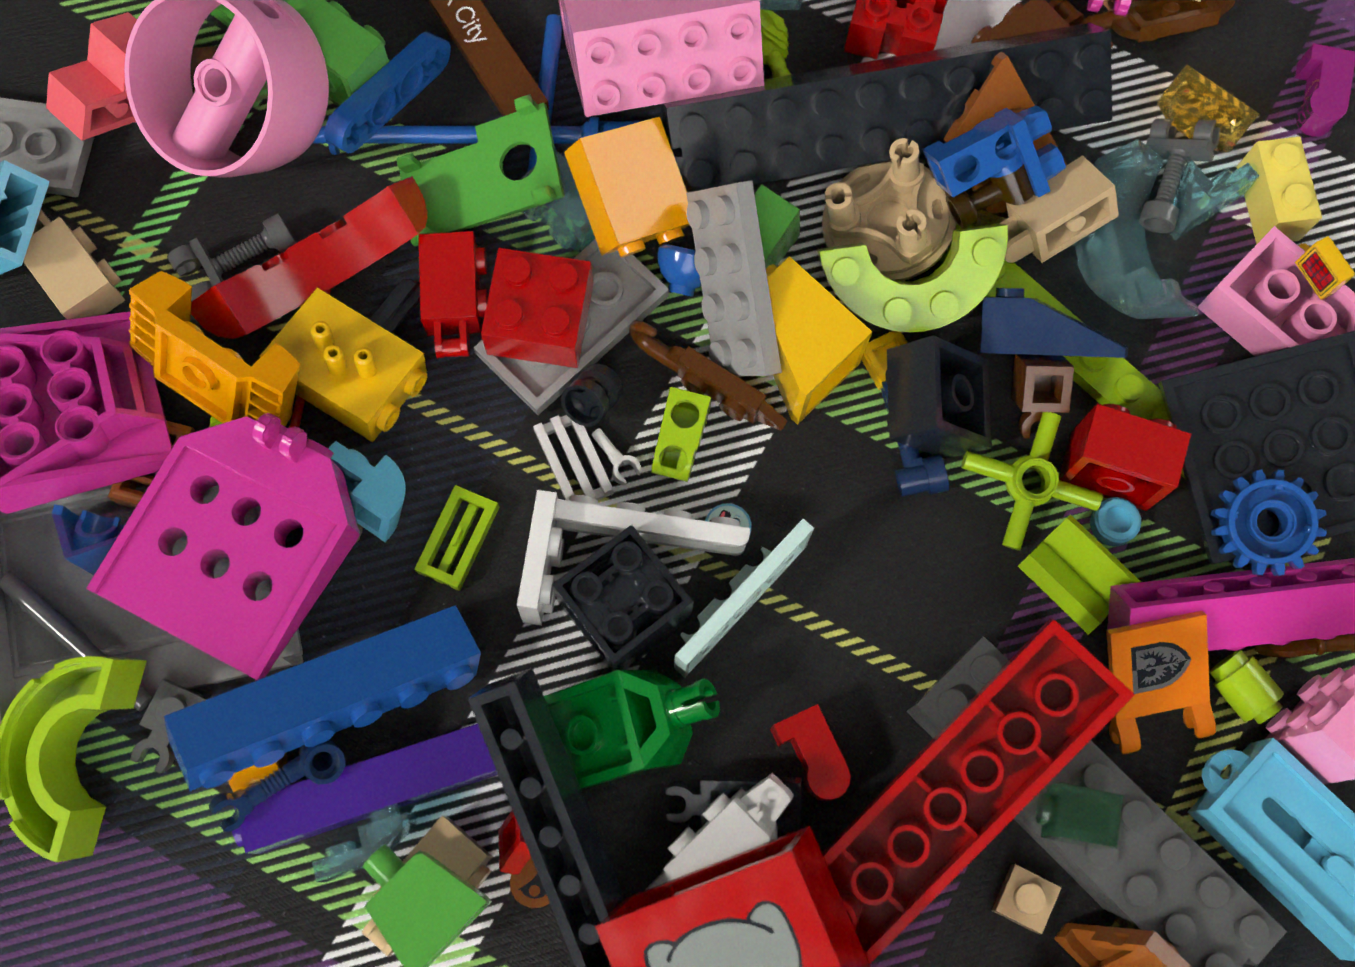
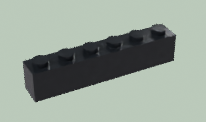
(549, 810)

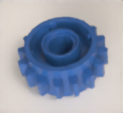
(1295, 515)

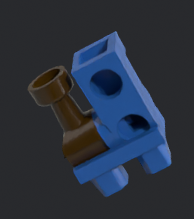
(1003, 154)

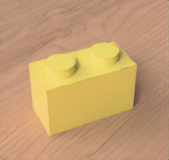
(1283, 191)

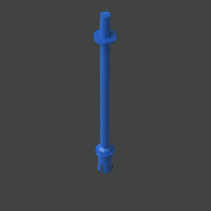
(468, 134)

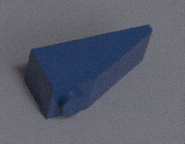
(1035, 328)

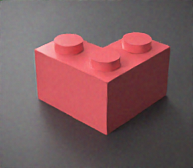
(93, 93)

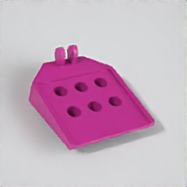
(70, 384)
(254, 467)

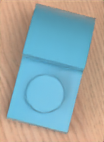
(374, 491)

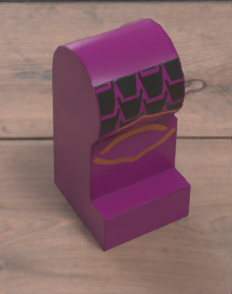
(1327, 90)

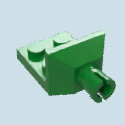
(628, 722)

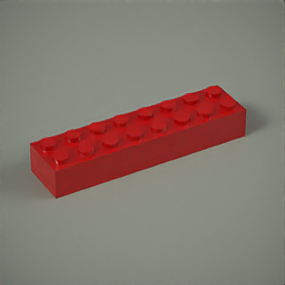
(970, 782)

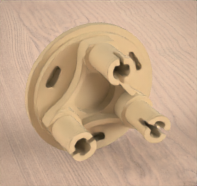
(893, 212)

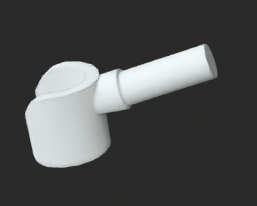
(615, 456)

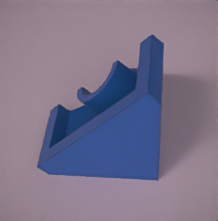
(85, 537)

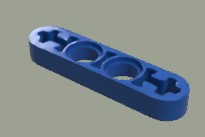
(387, 92)

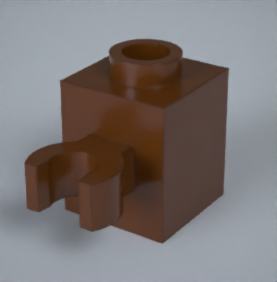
(1040, 386)

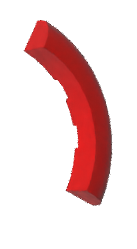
(318, 261)

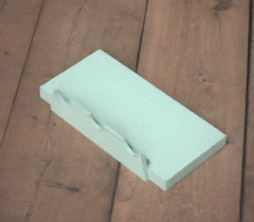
(746, 590)

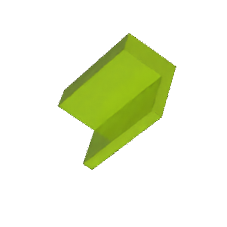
(1076, 573)

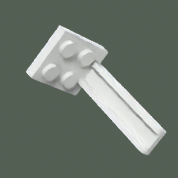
(585, 516)

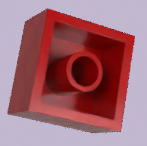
(537, 307)
(1125, 455)

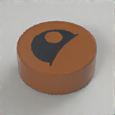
(528, 887)

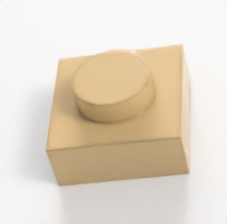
(1026, 899)

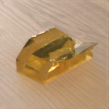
(1197, 98)

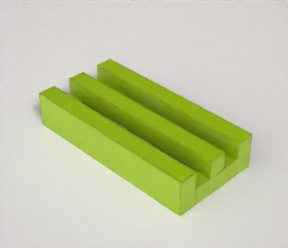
(440, 530)

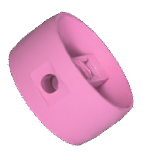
(197, 129)

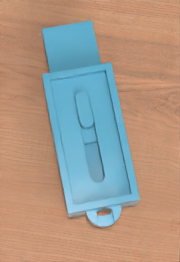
(1286, 835)

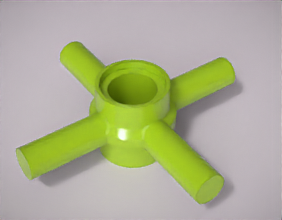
(1050, 482)

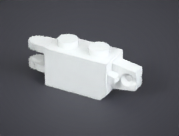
(731, 828)

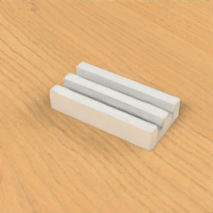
(558, 425)

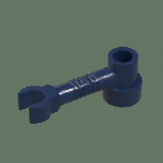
(918, 473)
(320, 771)

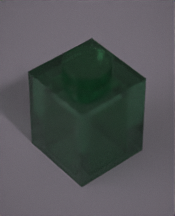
(1080, 816)

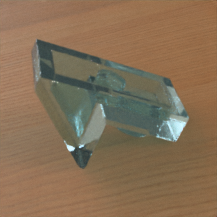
(1202, 198)

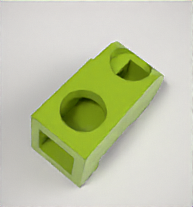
(680, 433)

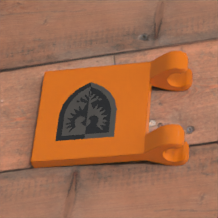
(1165, 670)

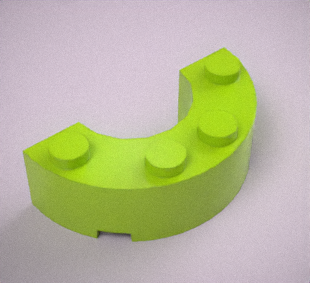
(927, 302)
(40, 747)

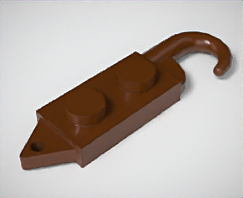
(1161, 18)
(705, 377)

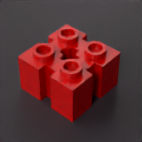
(894, 27)

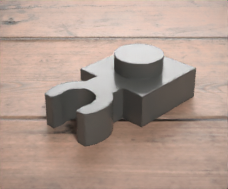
(166, 700)

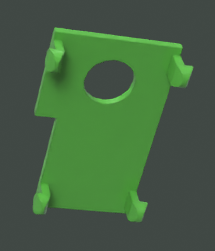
(470, 184)

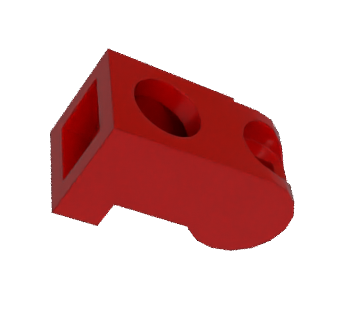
(824, 766)

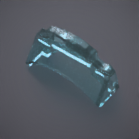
(1116, 255)

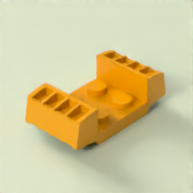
(200, 368)

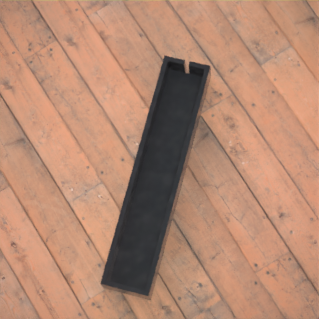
(859, 109)

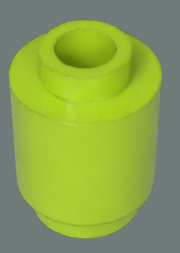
(1247, 687)

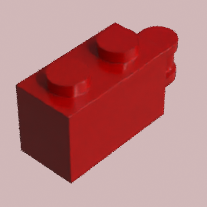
(451, 289)

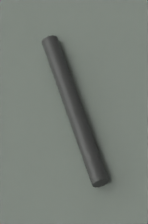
(58, 626)

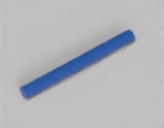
(549, 68)

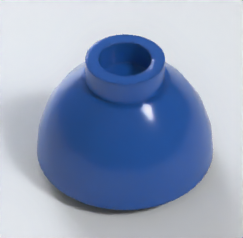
(679, 269)

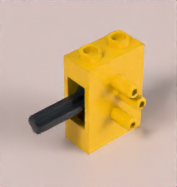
(353, 363)

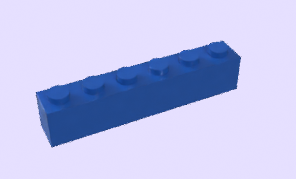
(321, 698)

